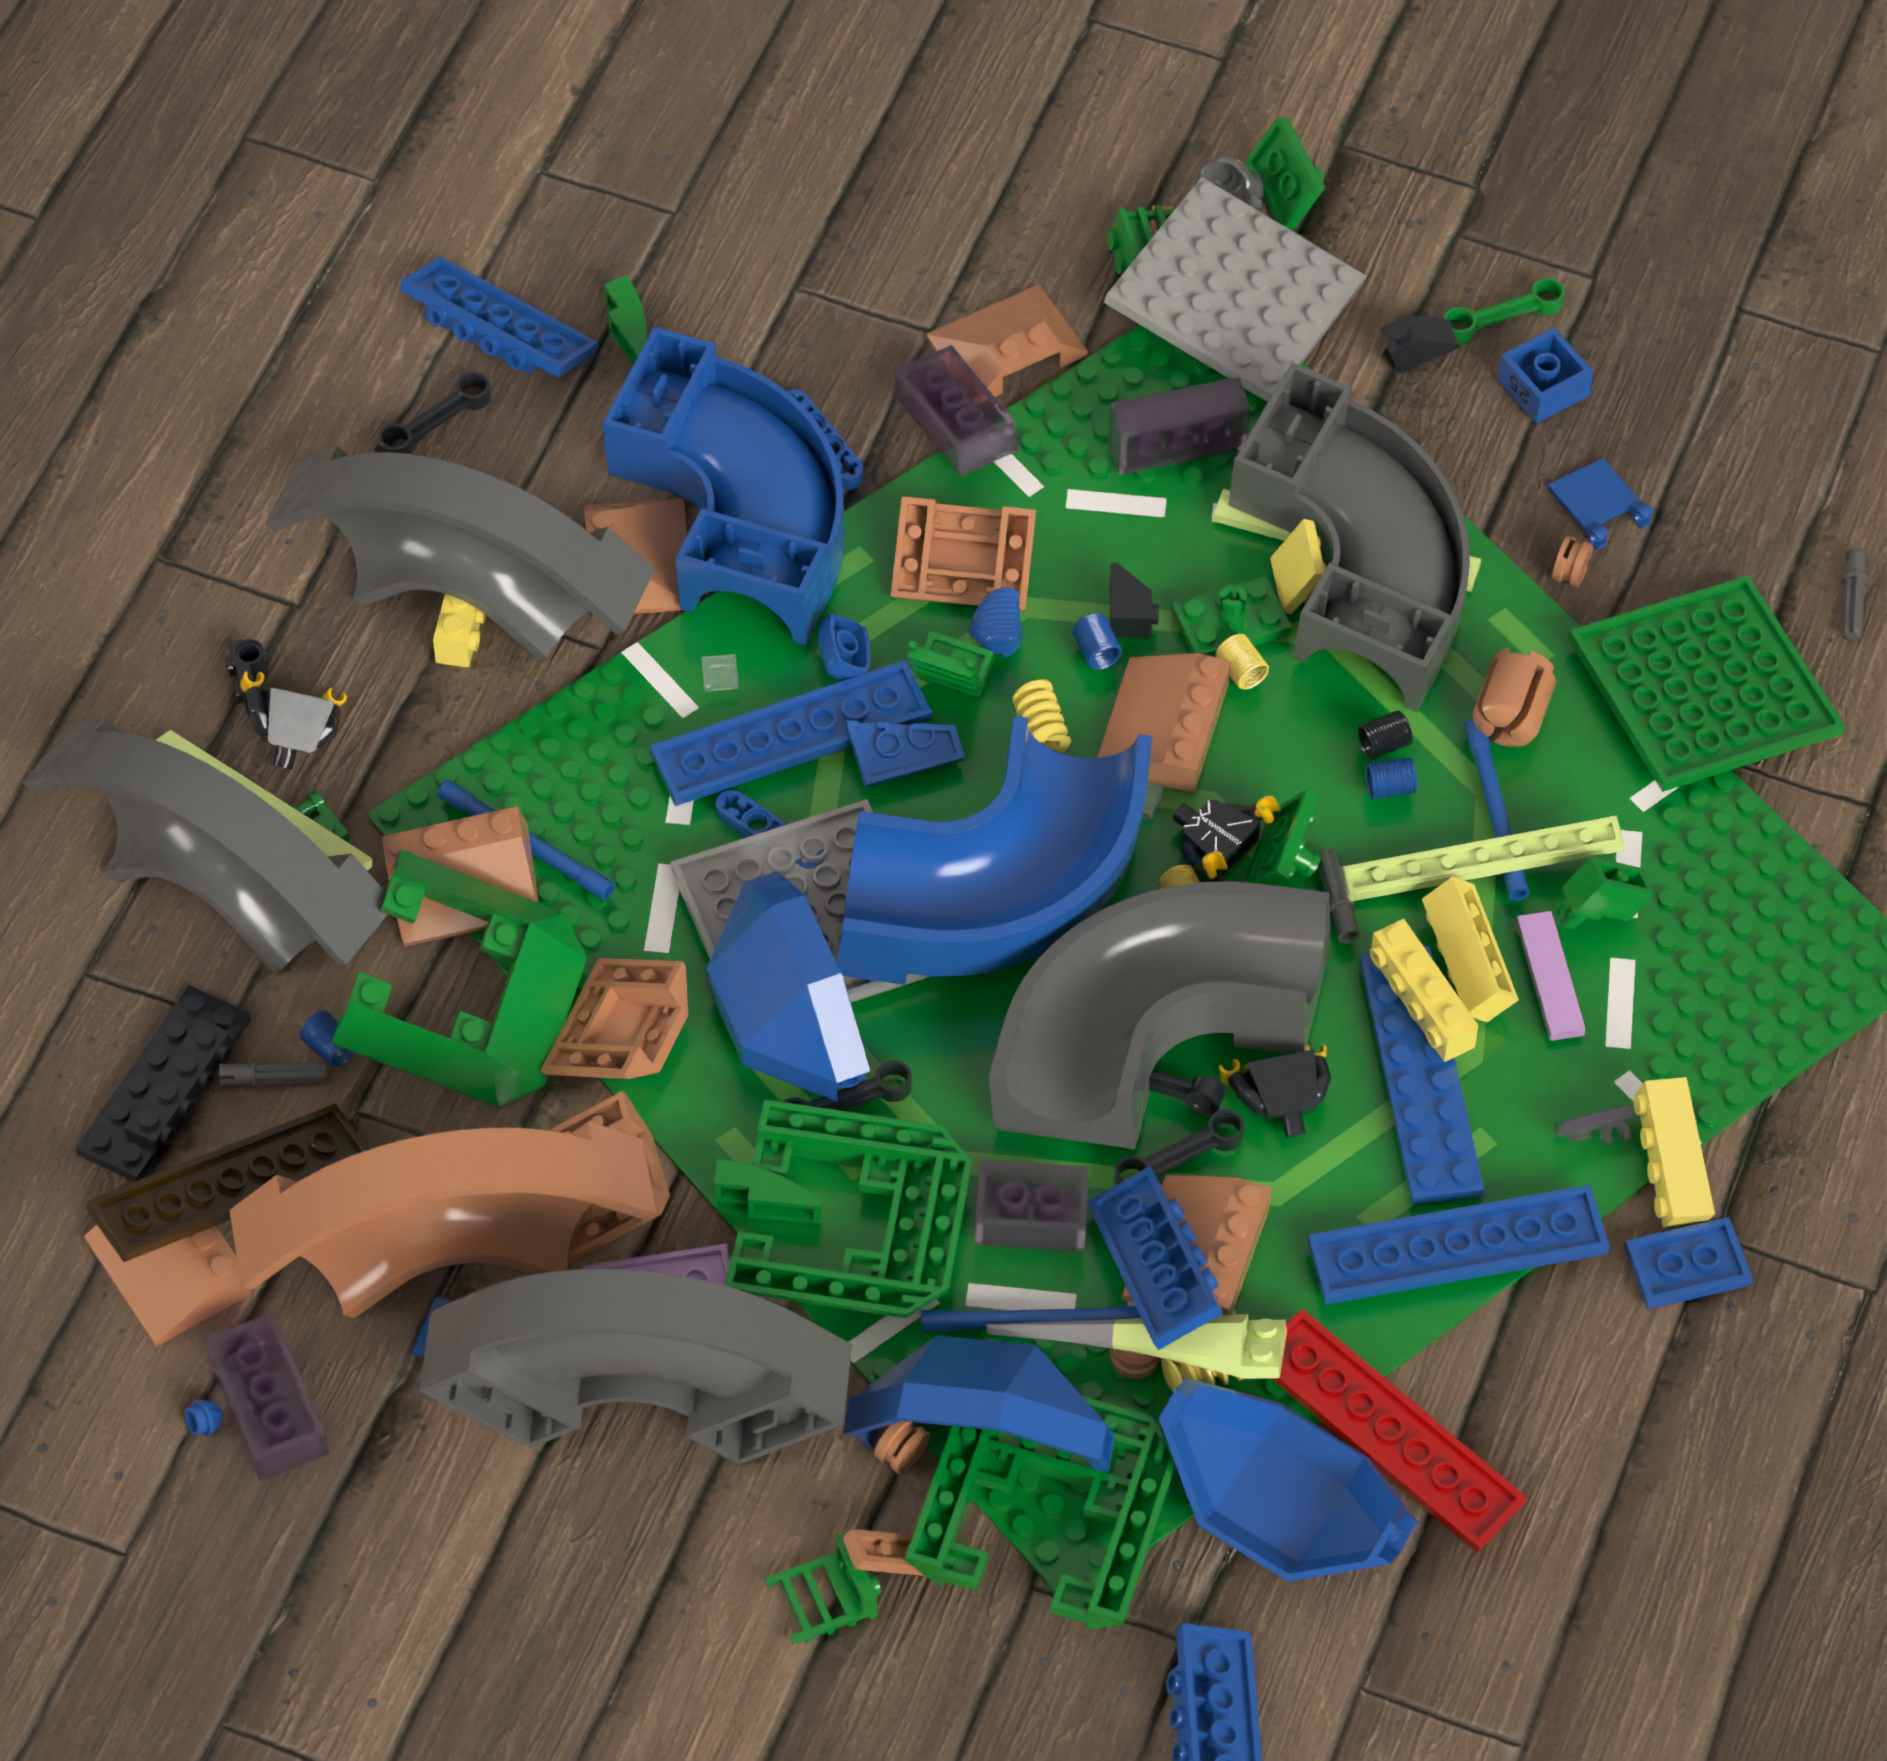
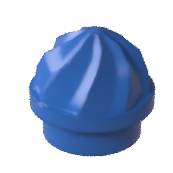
(203, 1417)

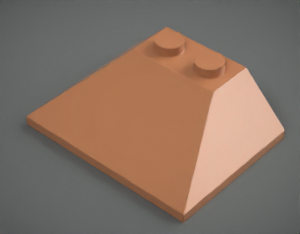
(1010, 337)
(656, 533)
(961, 552)
(622, 1020)
(600, 1224)

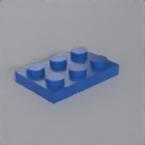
(1688, 1263)

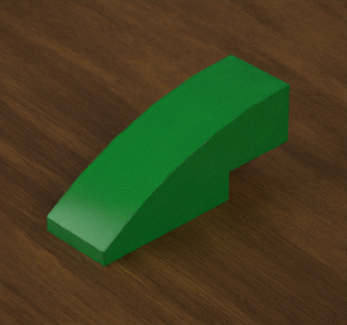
(625, 317)
(765, 1193)

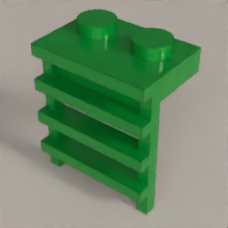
(1132, 233)
(951, 663)
(853, 1589)

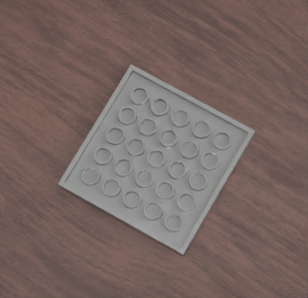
(1234, 288)
(715, 877)

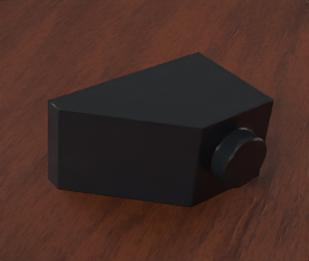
(1418, 340)
(1130, 605)

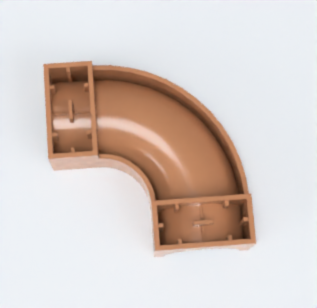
(439, 1204)

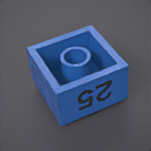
(1545, 375)

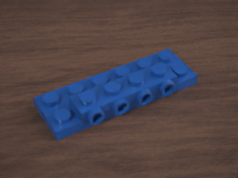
(496, 319)
(1157, 1257)
(1214, 1696)

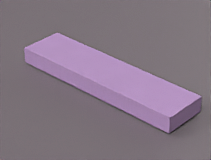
(1550, 976)

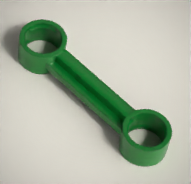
(1507, 309)

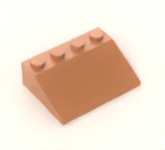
(1177, 705)
(483, 846)
(1227, 1223)
(176, 1283)

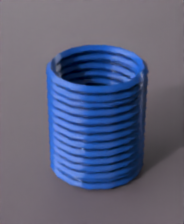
(1097, 641)
(1391, 778)
(318, 1035)

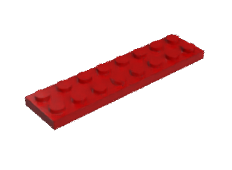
(1395, 1434)

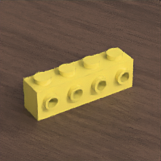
(457, 632)
(1469, 949)
(1423, 990)
(1673, 1153)

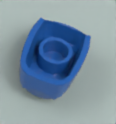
(844, 647)

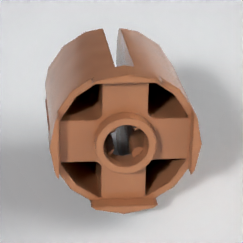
(1514, 697)

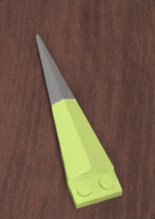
(1224, 1344)

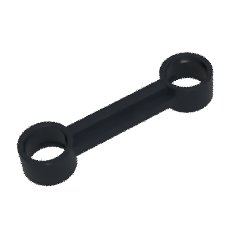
(437, 414)
(866, 1090)
(1200, 1095)
(1187, 1148)

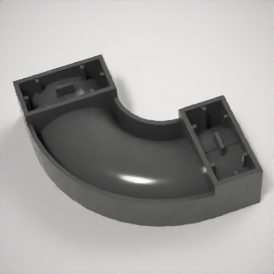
(1383, 525)
(469, 537)
(218, 842)
(1144, 980)
(570, 1339)

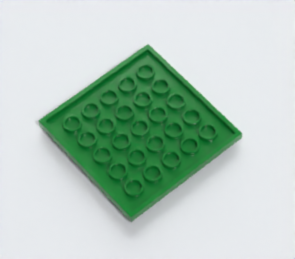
(1705, 683)

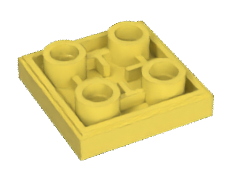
(1298, 566)

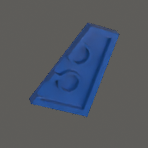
(898, 750)

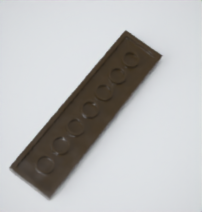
(205, 1188)

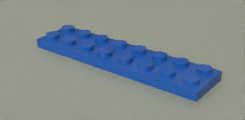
(786, 732)
(1423, 1100)
(1457, 1244)

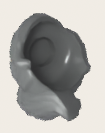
(1234, 178)

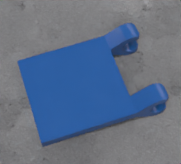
(1596, 496)

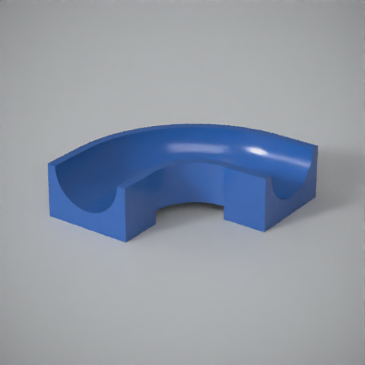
(748, 464)
(997, 882)

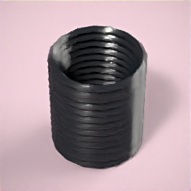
(1384, 734)

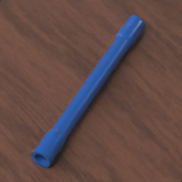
(1480, 747)
(584, 876)
(955, 1320)

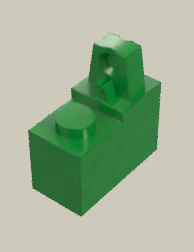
(1603, 890)

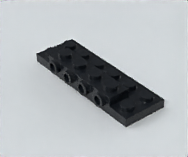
(163, 1084)

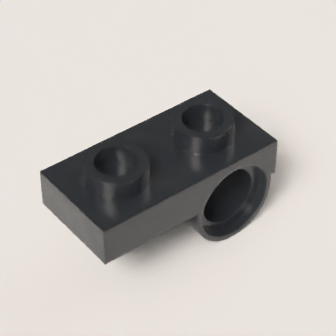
(238, 662)

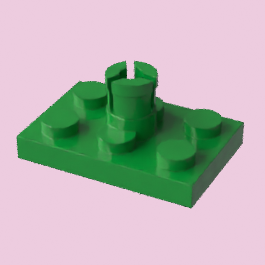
(1287, 173)
(1235, 609)
(1283, 841)

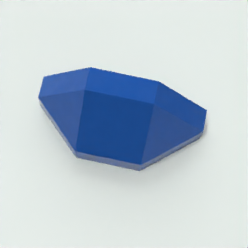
(785, 991)
(983, 1388)
(1281, 1485)

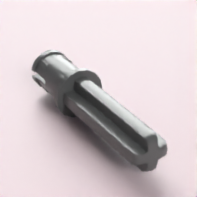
(1854, 581)
(1340, 906)
(272, 1073)

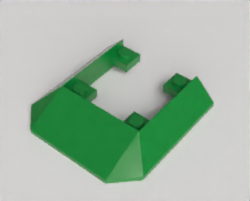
(480, 1057)
(898, 1159)
(1125, 1496)

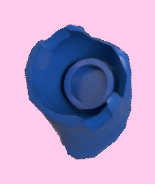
(998, 622)

